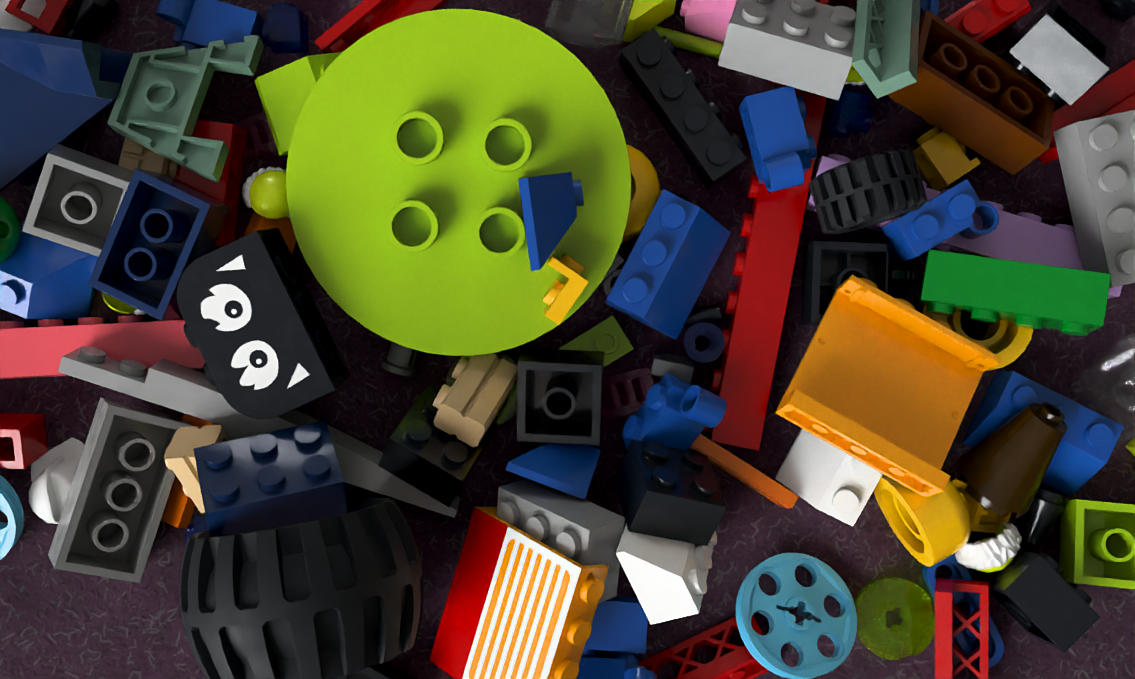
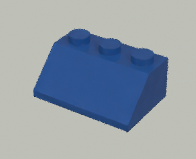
(668, 265)
(1084, 446)

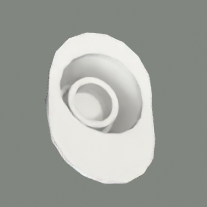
(52, 479)

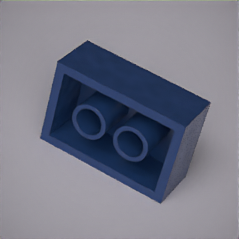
(154, 240)
(270, 480)

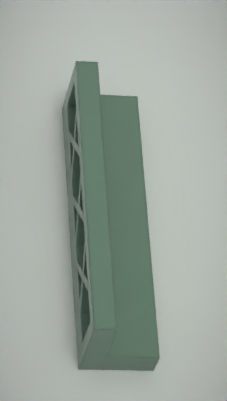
(886, 44)

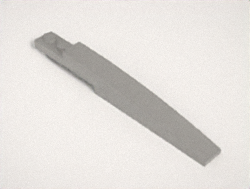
(194, 395)

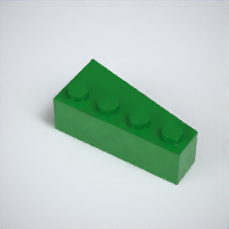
(1014, 292)

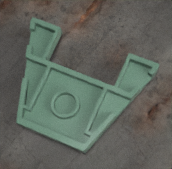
(165, 96)

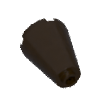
(1013, 459)

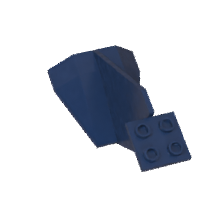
(50, 93)

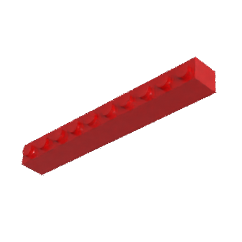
(760, 298)

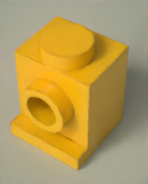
(942, 158)

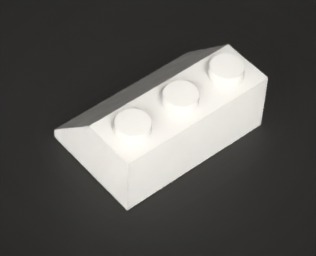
(828, 477)
(665, 573)

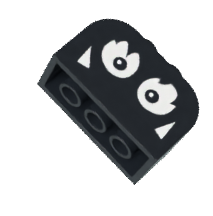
(258, 327)

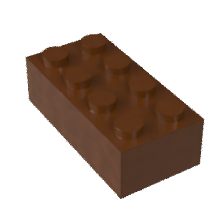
(977, 97)

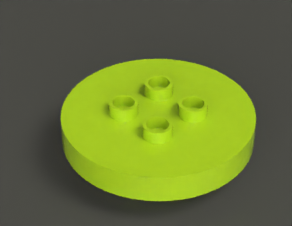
(414, 172)

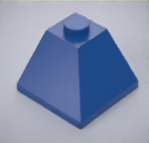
(548, 212)
(47, 280)
(558, 466)

